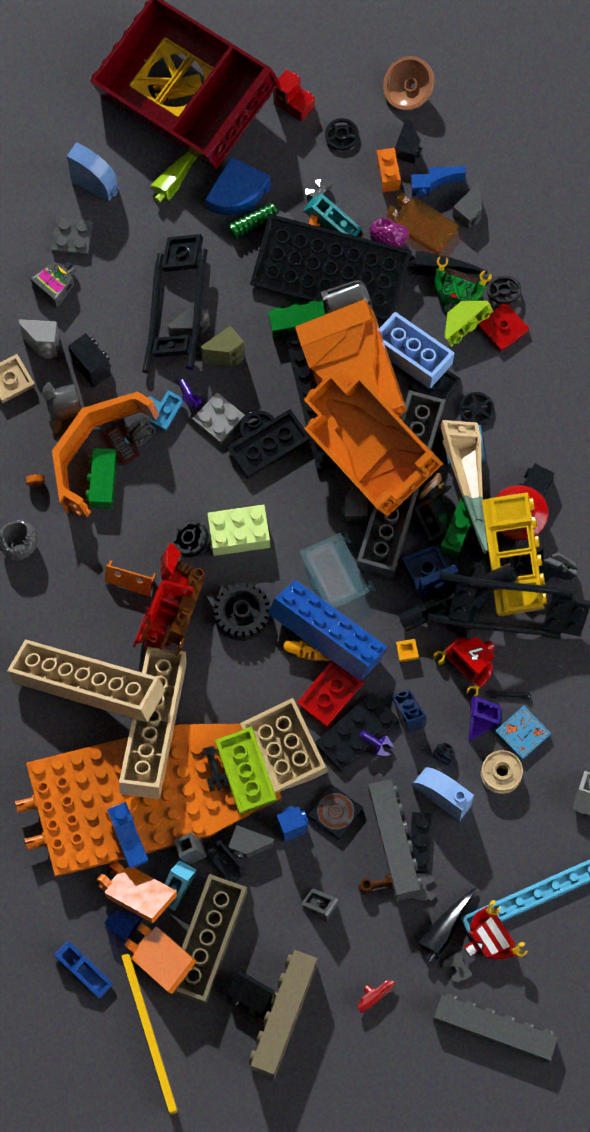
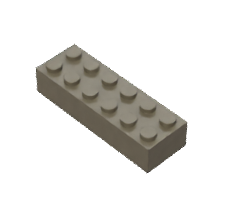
(210, 936)
(284, 1014)

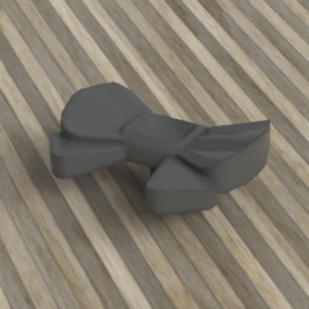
(323, 185)
(424, 894)
(457, 960)

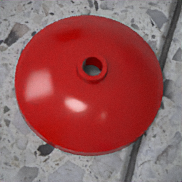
(540, 511)

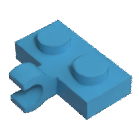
(167, 410)

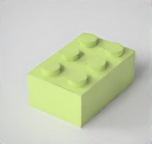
(239, 530)

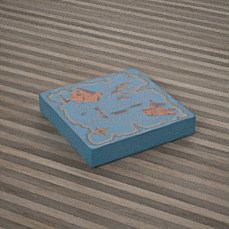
(523, 732)

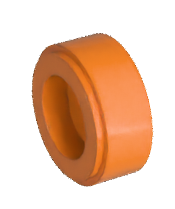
(35, 480)

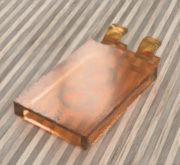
(423, 223)

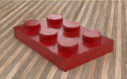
(329, 694)

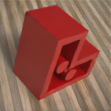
(292, 97)

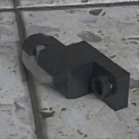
(552, 564)

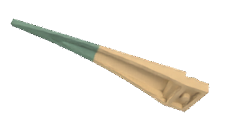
(463, 449)

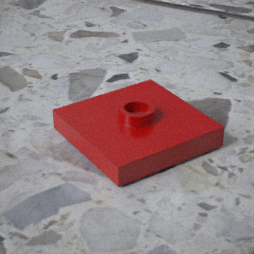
(503, 327)

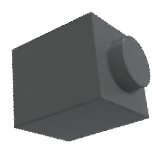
(190, 848)

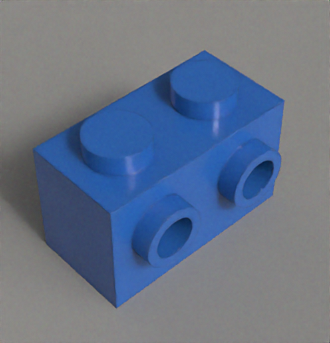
(292, 823)

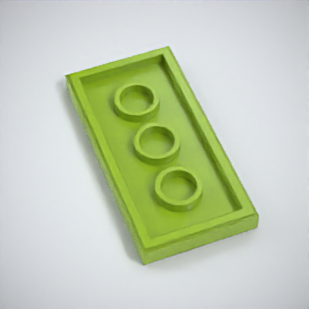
(246, 770)

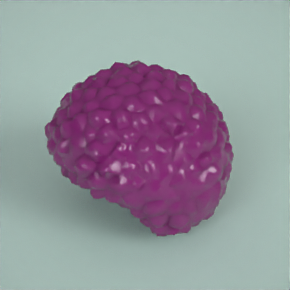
(388, 232)

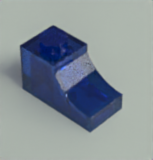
(122, 924)

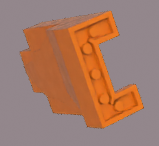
(350, 346)
(369, 441)

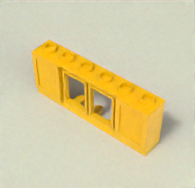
(507, 514)

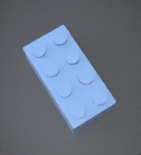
(415, 350)

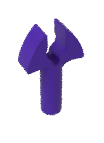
(188, 397)
(377, 743)

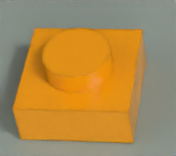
(407, 650)

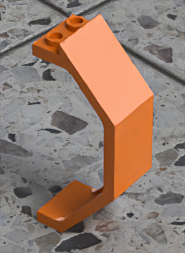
(79, 430)

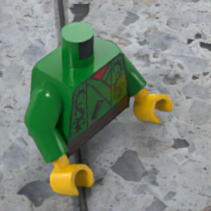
(458, 286)

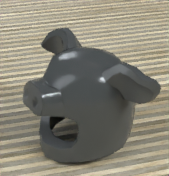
(61, 404)

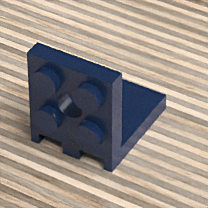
(428, 582)

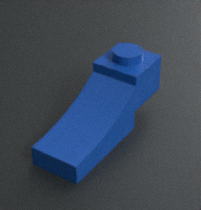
(438, 176)
(127, 835)

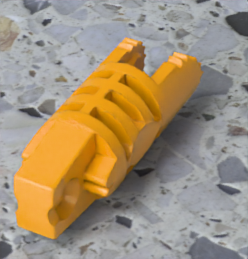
(304, 650)

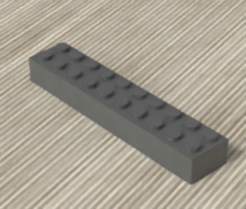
(385, 534)

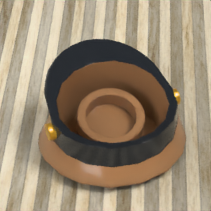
(434, 489)

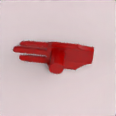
(374, 995)

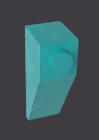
(331, 216)

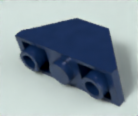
(409, 711)

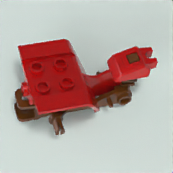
(172, 602)

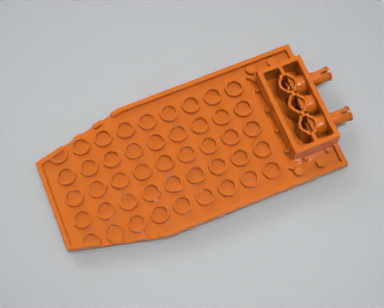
(80, 786)

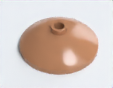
(399, 83)

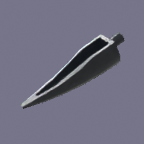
(426, 264)
(440, 933)

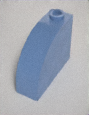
(91, 172)

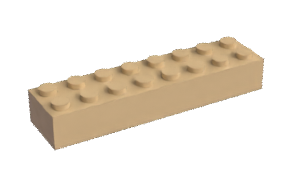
(86, 680)
(151, 741)

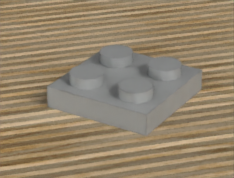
(218, 418)

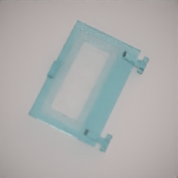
(335, 571)

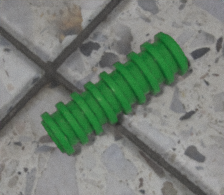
(252, 221)

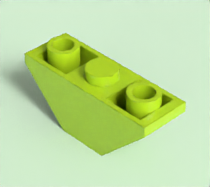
(464, 319)

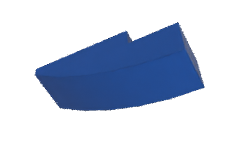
(83, 969)

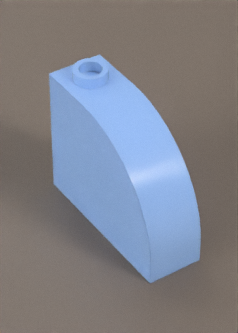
(444, 792)

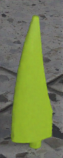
(170, 180)

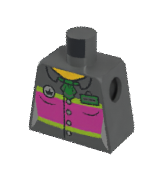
(54, 282)

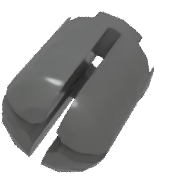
(345, 295)

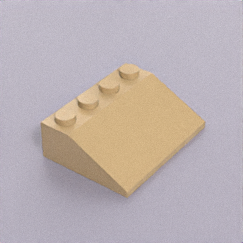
(286, 746)

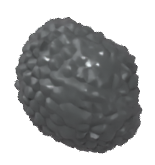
(18, 540)

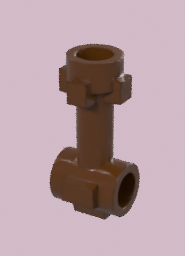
(367, 885)

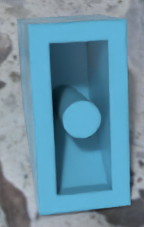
(180, 880)

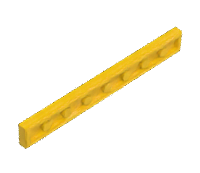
(149, 1034)

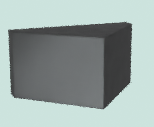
(320, 904)

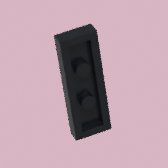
(420, 839)

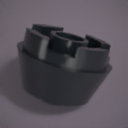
(192, 539)

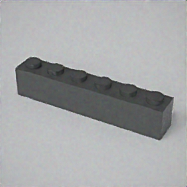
(394, 840)
(495, 1028)

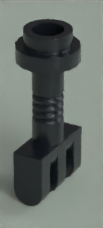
(210, 753)

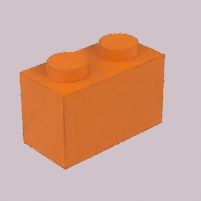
(388, 170)

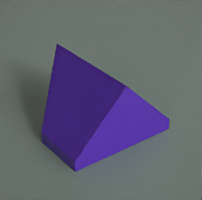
(483, 717)

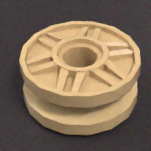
(504, 760)

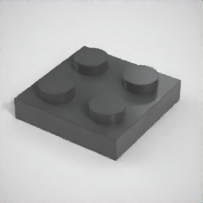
(72, 236)

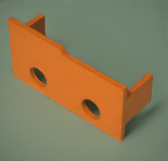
(128, 580)

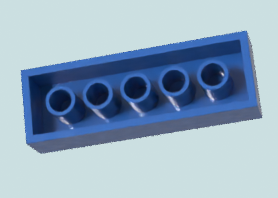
(327, 630)

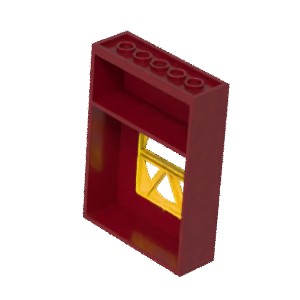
(221, 108)

